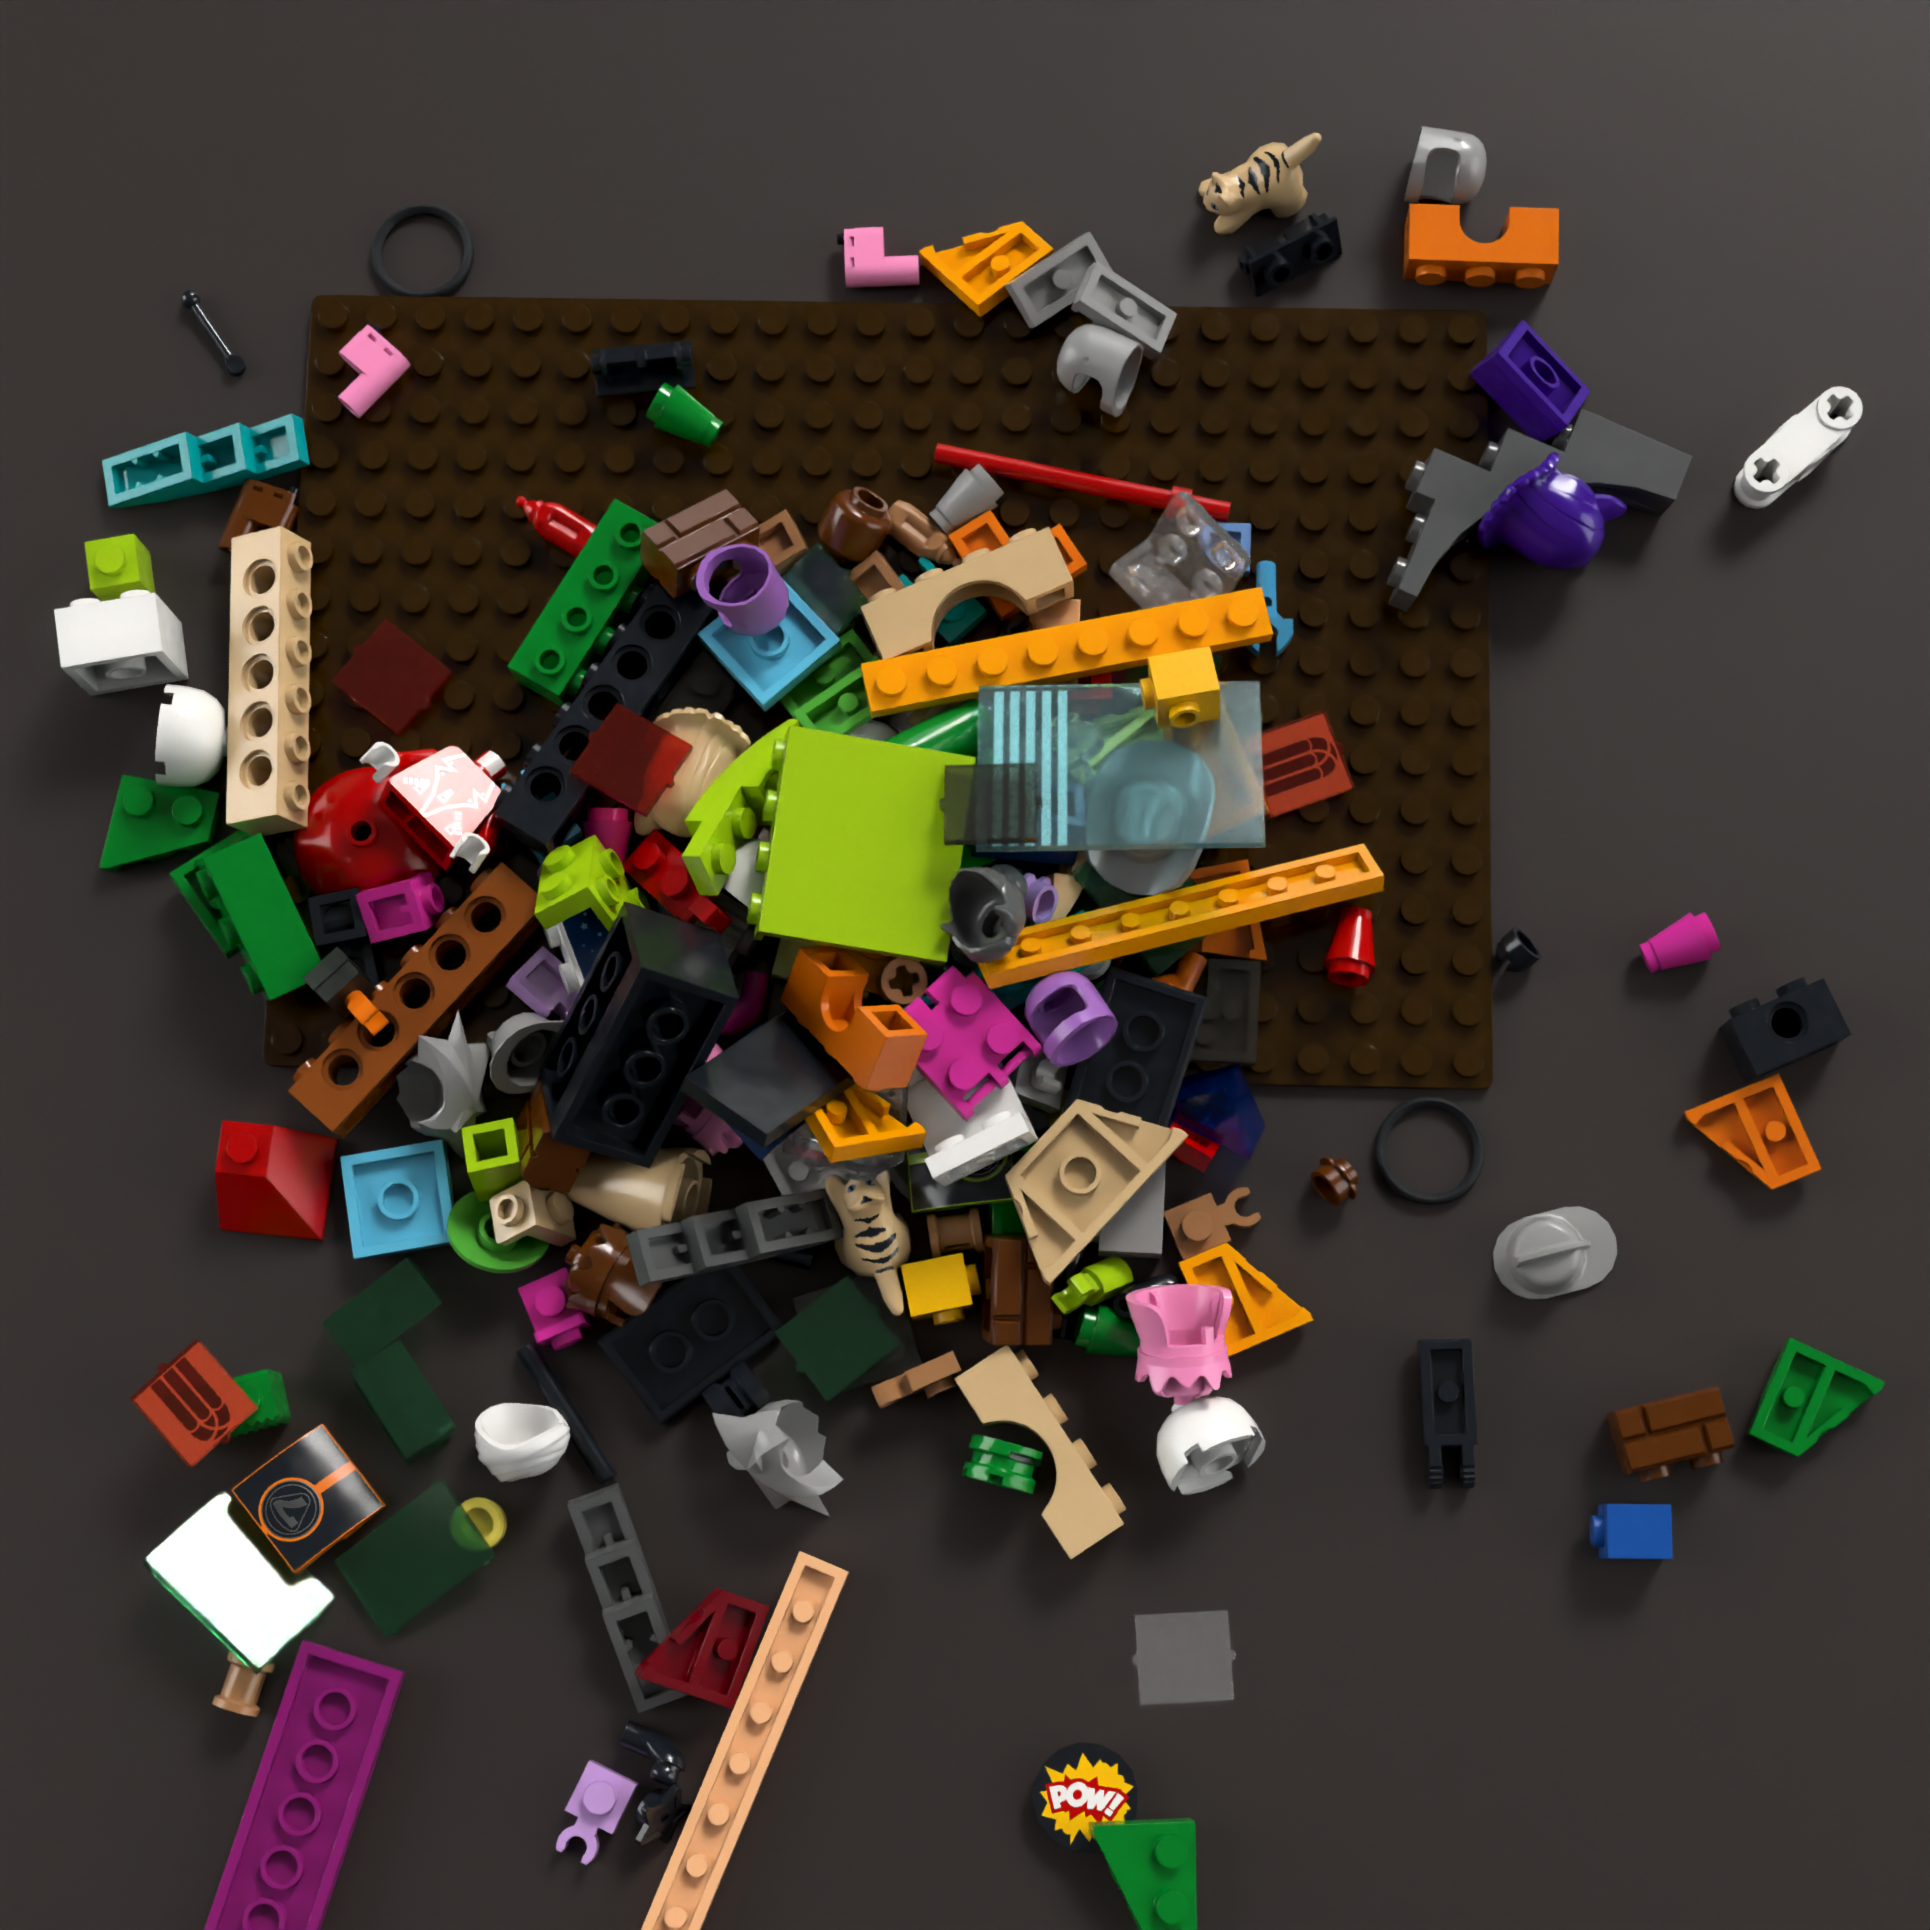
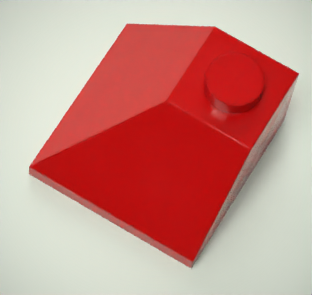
(274, 1180)

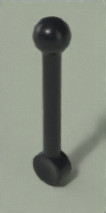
(234, 364)

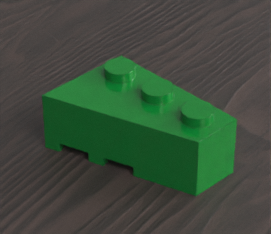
(258, 916)

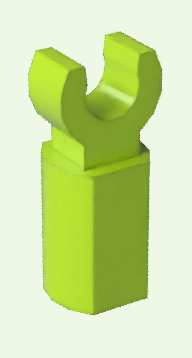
(1094, 1284)

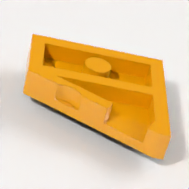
(986, 263)

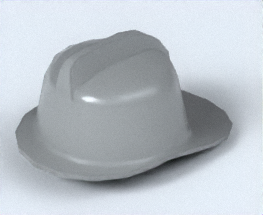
(520, 1050)
(1555, 1252)

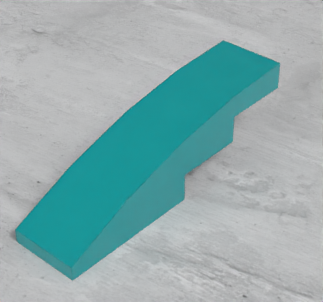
(205, 463)

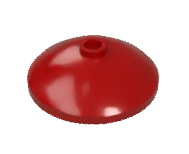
(333, 858)

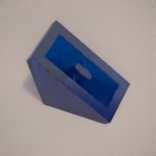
(1220, 1109)

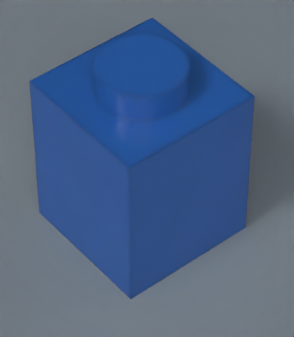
(1632, 1531)

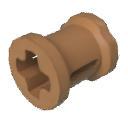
(908, 967)
(955, 1232)
(241, 1688)

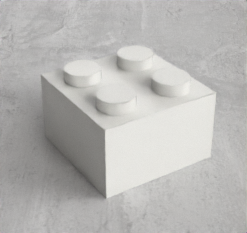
(120, 643)

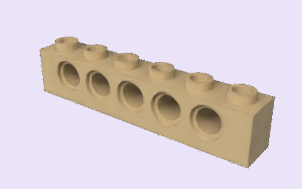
(269, 682)

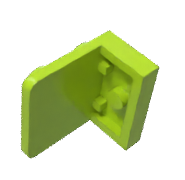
(582, 879)

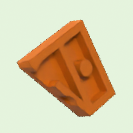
(1759, 1132)

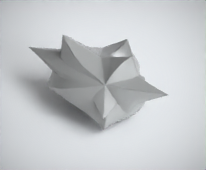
(444, 1086)
(780, 1453)

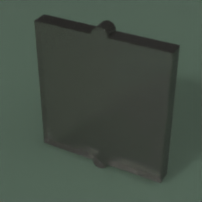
(990, 804)

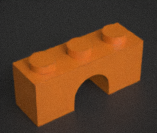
(1441, 252)
(871, 1042)

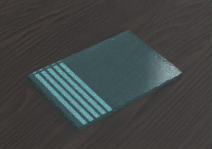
(1119, 778)

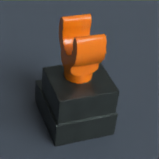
(346, 990)

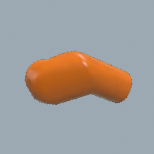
(1186, 972)

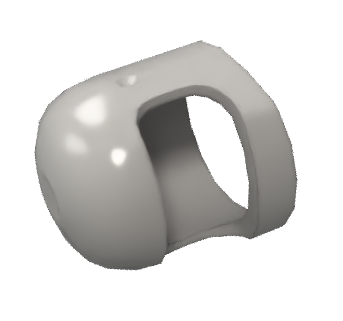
(1446, 166)
(1101, 355)

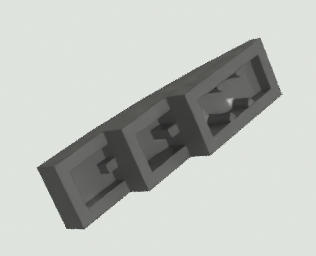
(733, 1236)
(623, 1588)

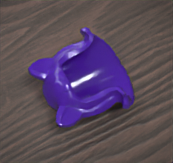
(1549, 518)

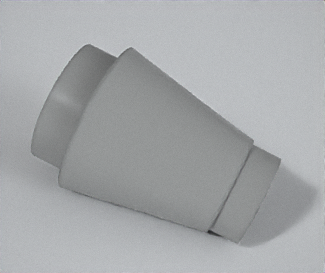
(966, 499)

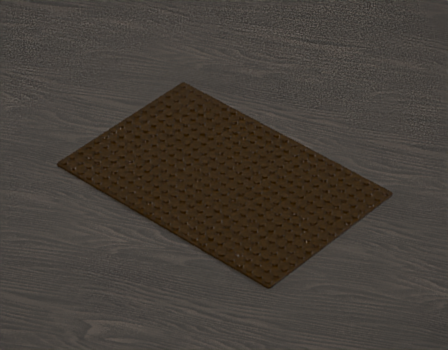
(1267, 408)

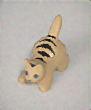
(1265, 181)
(873, 1236)

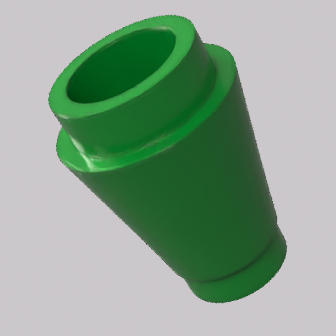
(683, 416)
(1105, 1332)

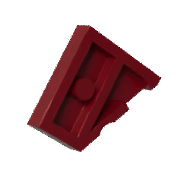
(709, 1649)

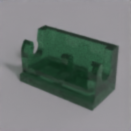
(383, 1311)
(403, 1402)

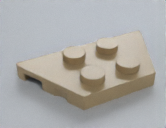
(1083, 1177)

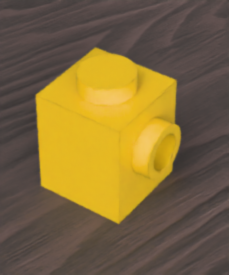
(1182, 688)
(940, 1288)

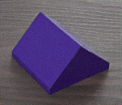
(1531, 383)

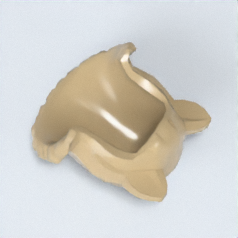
(715, 747)

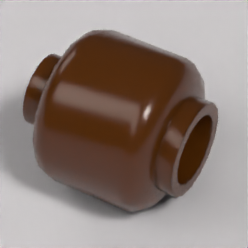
(854, 525)

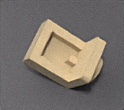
(533, 1213)

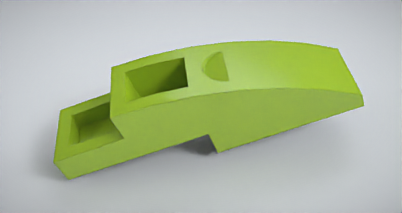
(730, 813)

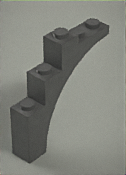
(1455, 494)

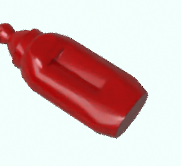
(558, 524)

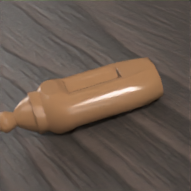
(921, 534)

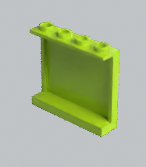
(857, 847)

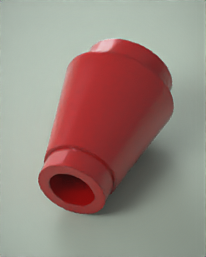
(1352, 949)

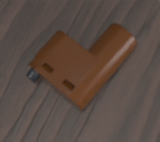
(260, 508)

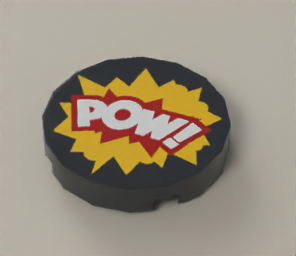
(1082, 1787)

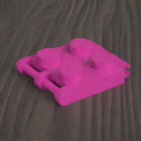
(968, 1039)

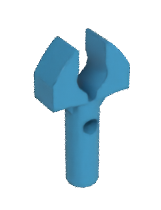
(1281, 627)

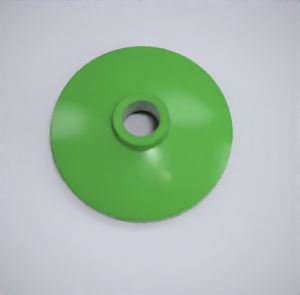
(473, 1239)

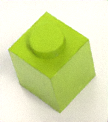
(118, 566)
(492, 1157)

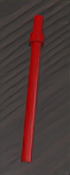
(1073, 480)

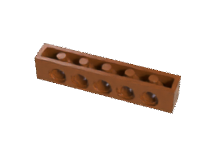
(486, 954)

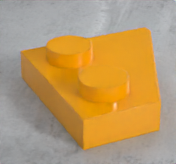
(860, 1127)
(1258, 1305)

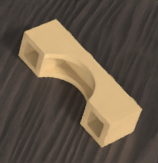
(1024, 572)
(1004, 1393)

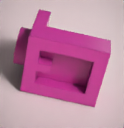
(401, 907)
(552, 1321)

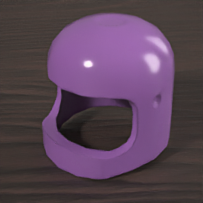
(754, 598)
(1069, 1017)

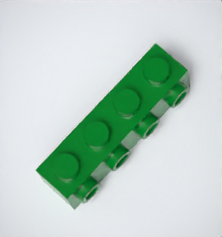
(585, 608)

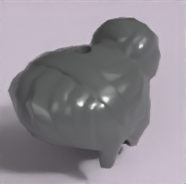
(986, 911)

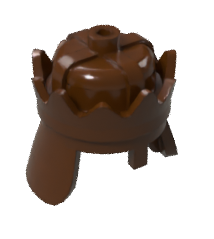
(605, 1279)

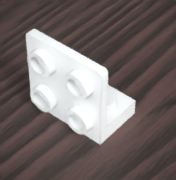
(963, 1146)

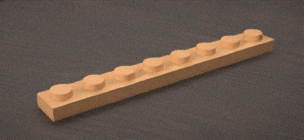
(747, 1746)

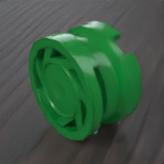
(1002, 1464)

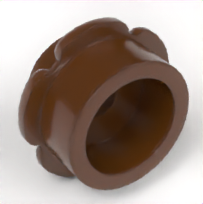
(1335, 1180)

